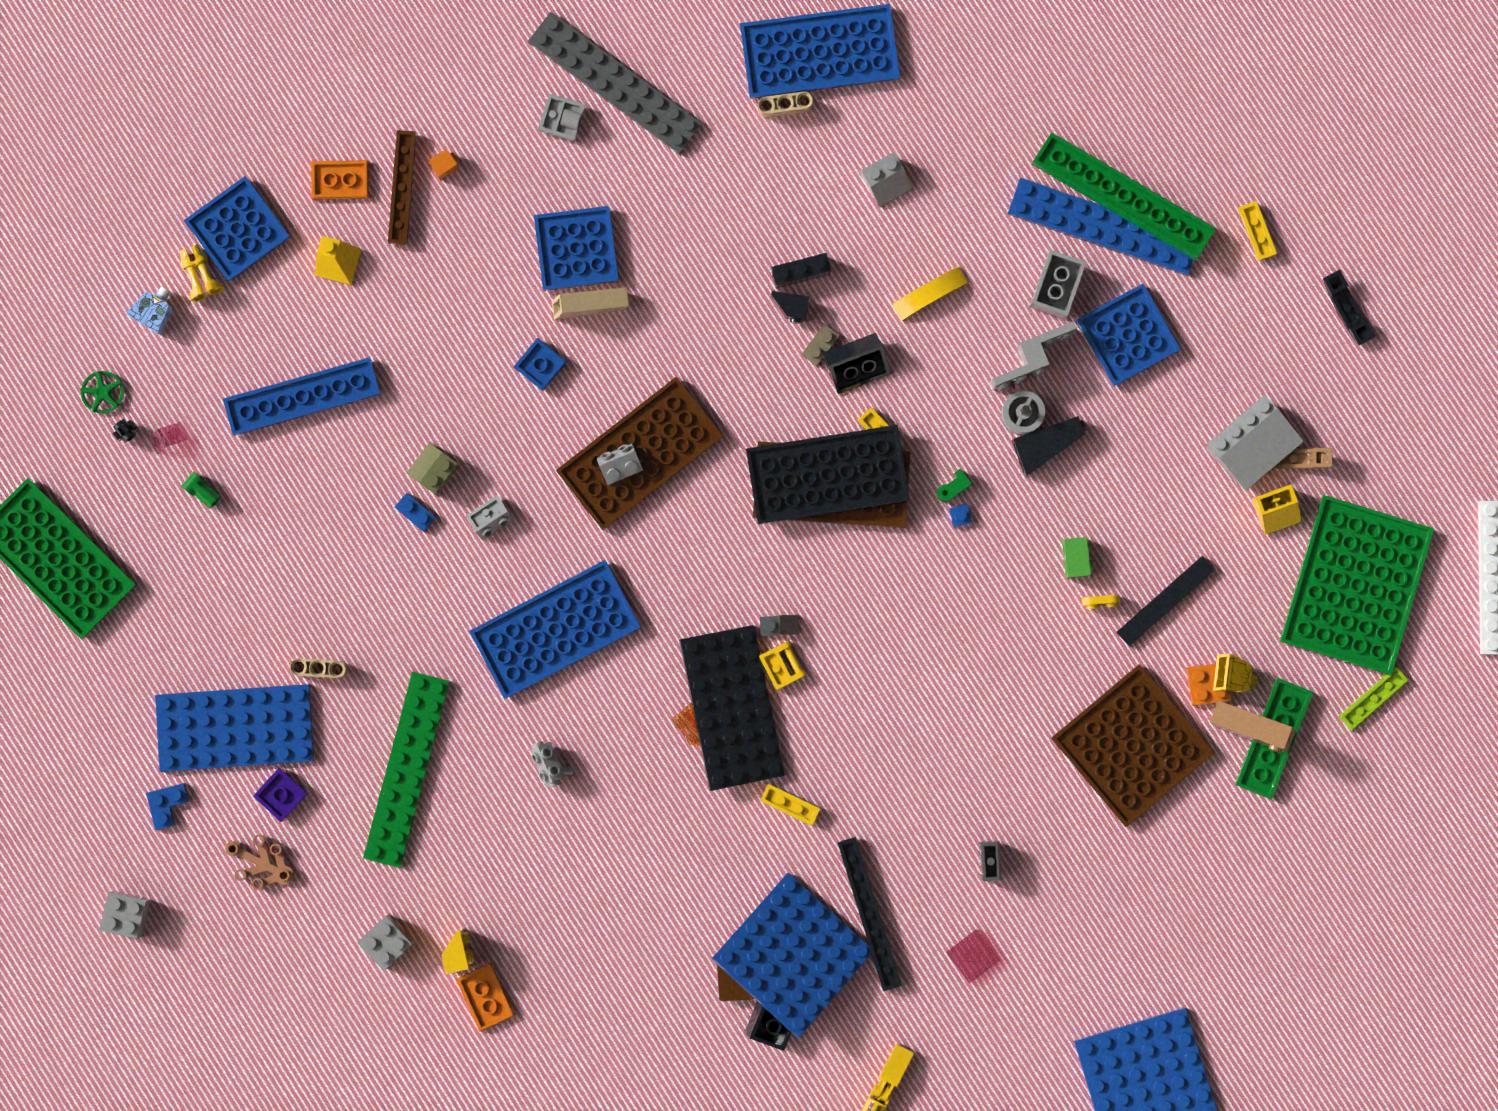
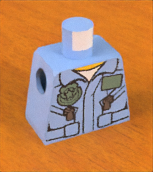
(152, 310)

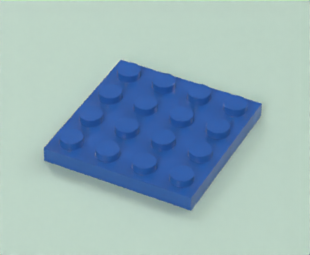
(237, 228)
(576, 248)
(1128, 334)

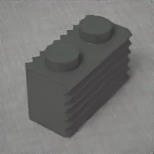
(990, 861)

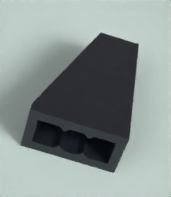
(1042, 445)

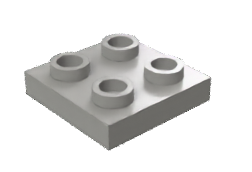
(561, 117)

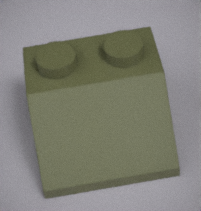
(433, 469)

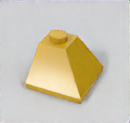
(336, 260)

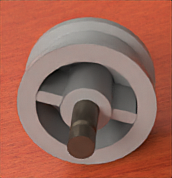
(1023, 412)

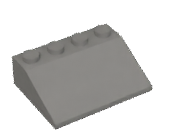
(1254, 443)

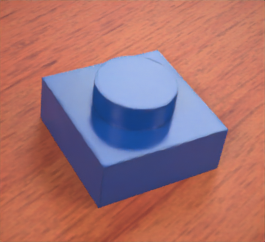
(960, 515)

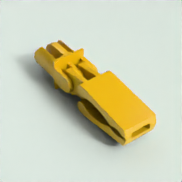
(890, 1074)

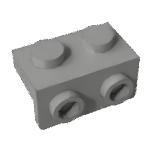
(619, 464)

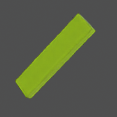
(1373, 698)

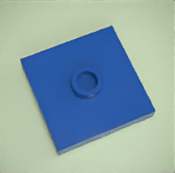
(540, 364)

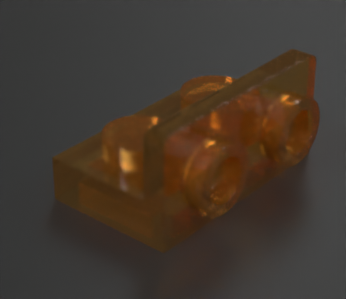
(686, 724)

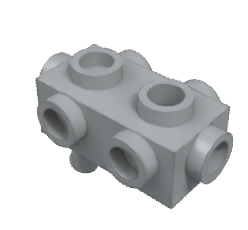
(548, 764)

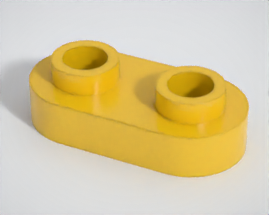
(1093, 602)

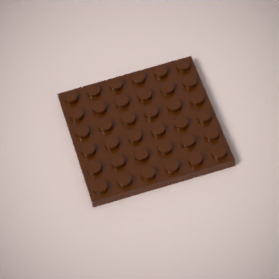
(1132, 745)

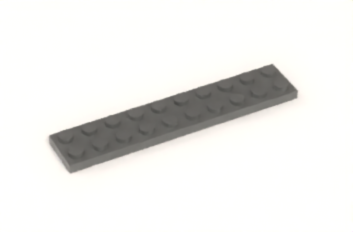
(614, 83)

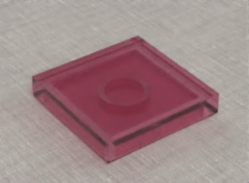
(972, 956)

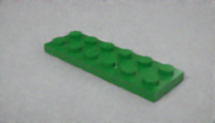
(1263, 766)

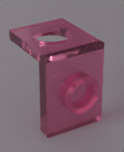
(168, 436)

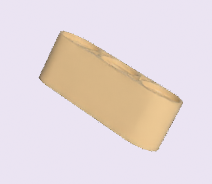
(792, 98)
(309, 668)

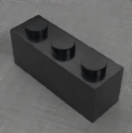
(801, 270)

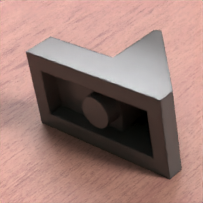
(779, 625)

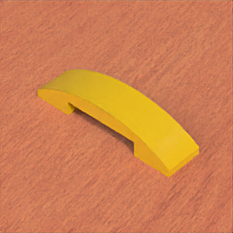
(929, 293)

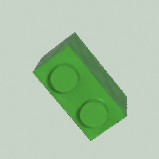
(1076, 557)

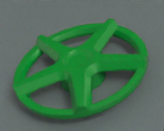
(102, 392)

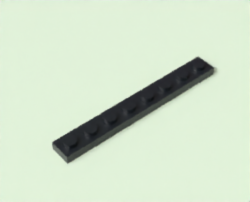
(869, 914)

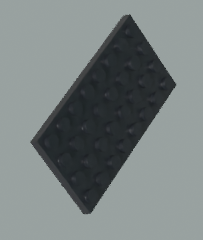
(827, 474)
(731, 707)

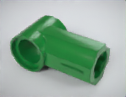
(197, 487)

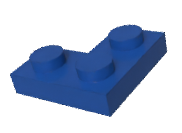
(161, 802)

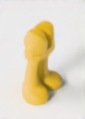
(213, 287)

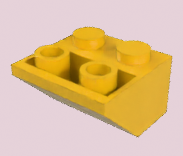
(1277, 509)
(457, 953)

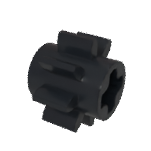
(124, 430)

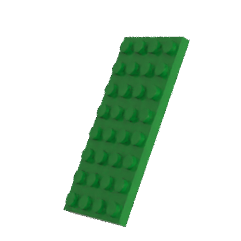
(59, 560)

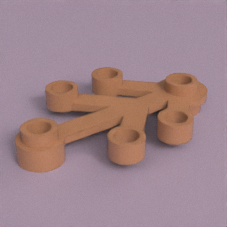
(263, 863)

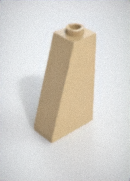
(590, 303)

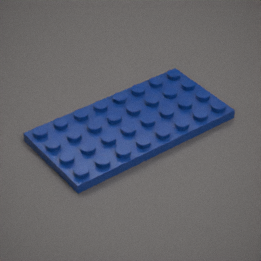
(819, 51)
(554, 629)
(234, 727)

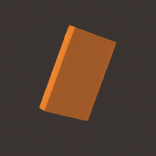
(339, 180)
(485, 997)

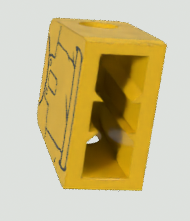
(1233, 674)

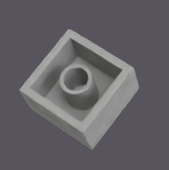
(125, 914)
(385, 942)

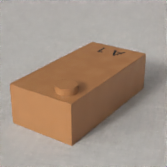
(1252, 727)

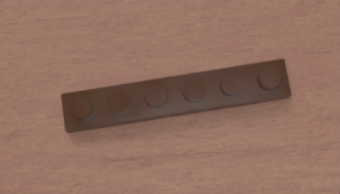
(402, 187)

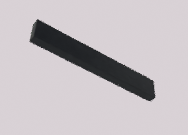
(1165, 601)

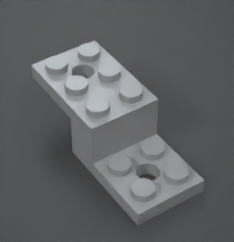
(1033, 356)

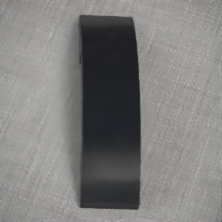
(1347, 308)

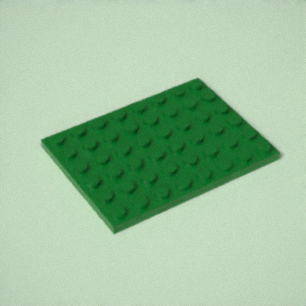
(1356, 585)

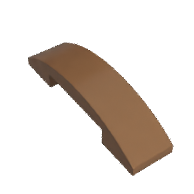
(1307, 459)

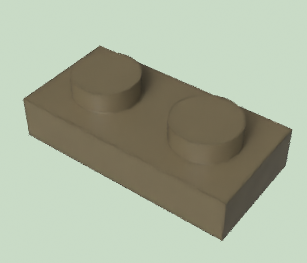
(821, 343)

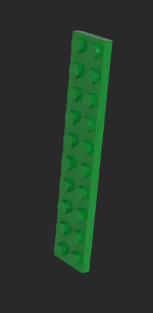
(1123, 196)
(406, 769)

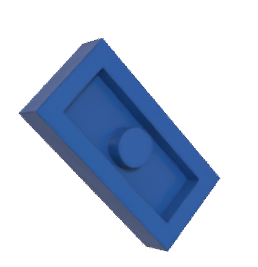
(415, 512)

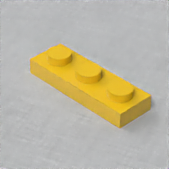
(1257, 231)
(790, 804)

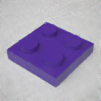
(280, 794)

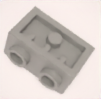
(489, 517)

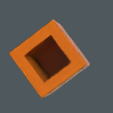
(444, 163)

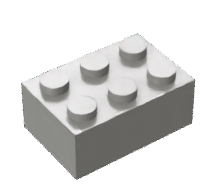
(1057, 284)

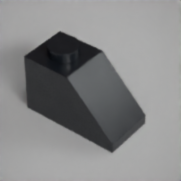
(791, 305)

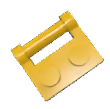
(776, 668)

